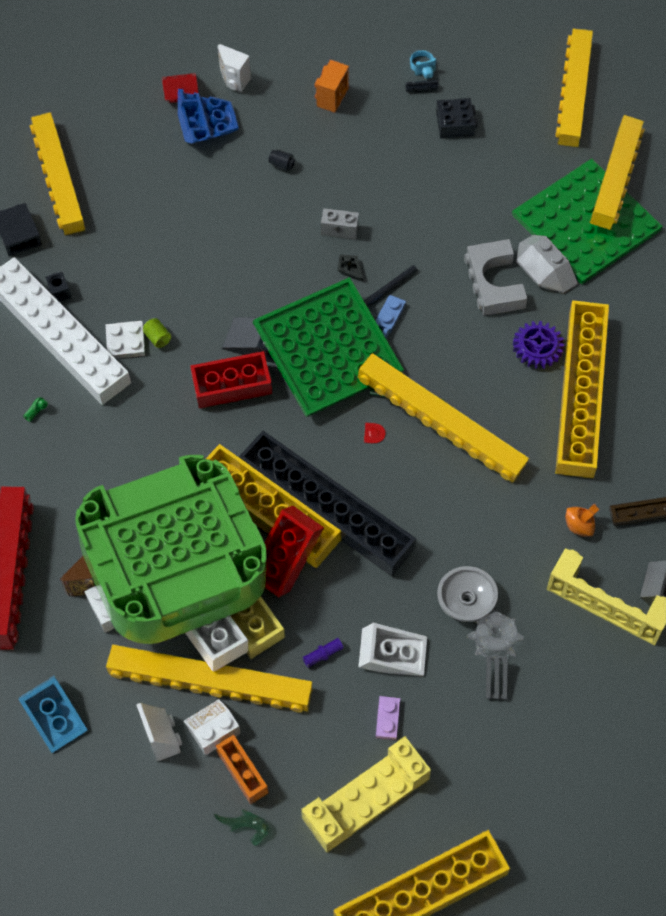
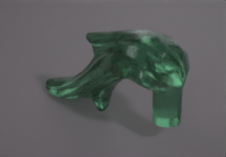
(247, 819)

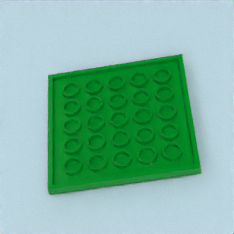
(565, 214)
(324, 344)

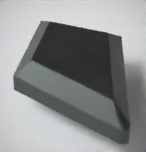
(350, 266)

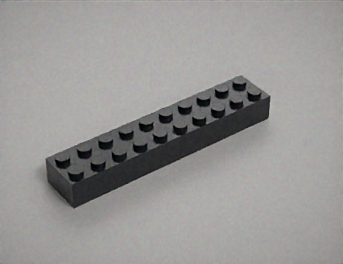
(359, 523)

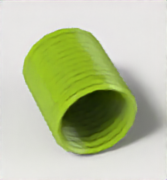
(156, 332)

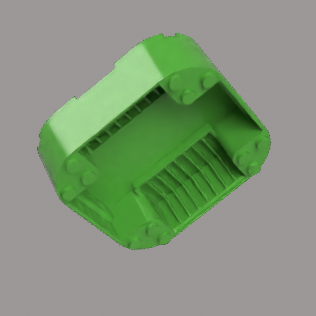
(172, 550)

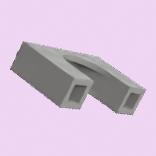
(490, 297)

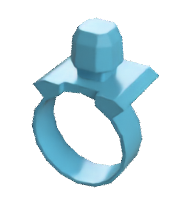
(425, 68)

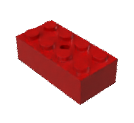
(231, 379)
(289, 548)

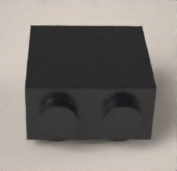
(456, 118)

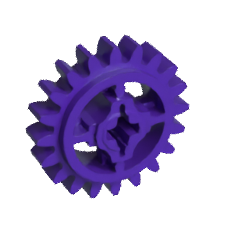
(539, 343)

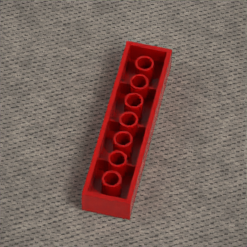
(14, 541)

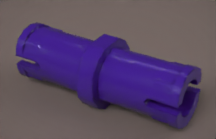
(322, 652)

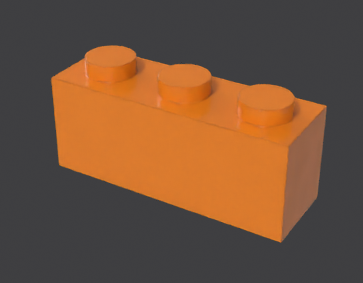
(242, 769)

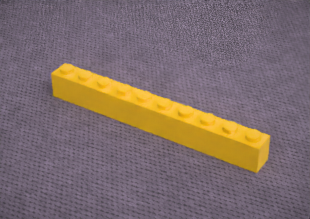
(442, 418)
(199, 678)

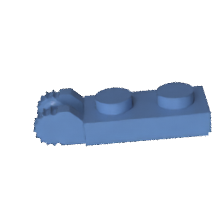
(390, 314)

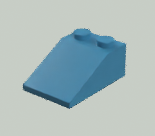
(52, 714)

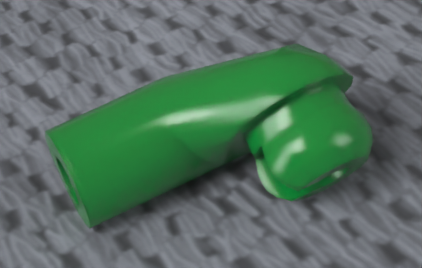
(38, 404)

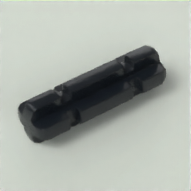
(421, 85)

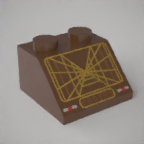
(77, 579)

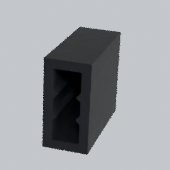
(18, 230)

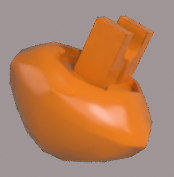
(581, 520)

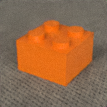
(332, 86)

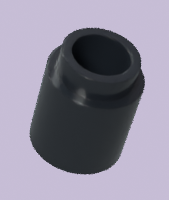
(281, 159)

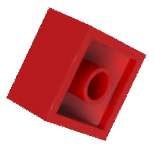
(187, 82)

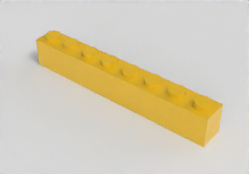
(575, 88)
(617, 173)
(58, 174)

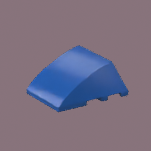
(204, 117)

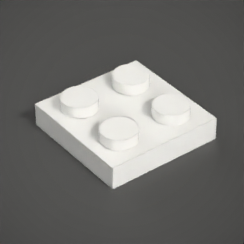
(125, 339)

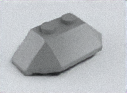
(545, 264)

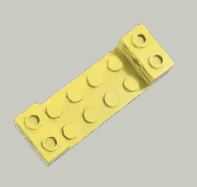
(595, 600)
(366, 795)

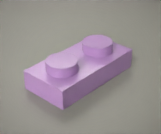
(387, 718)

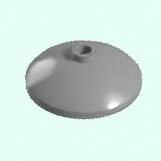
(470, 584)

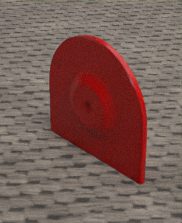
(373, 433)

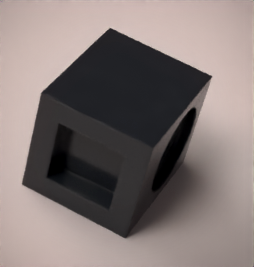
(61, 292)

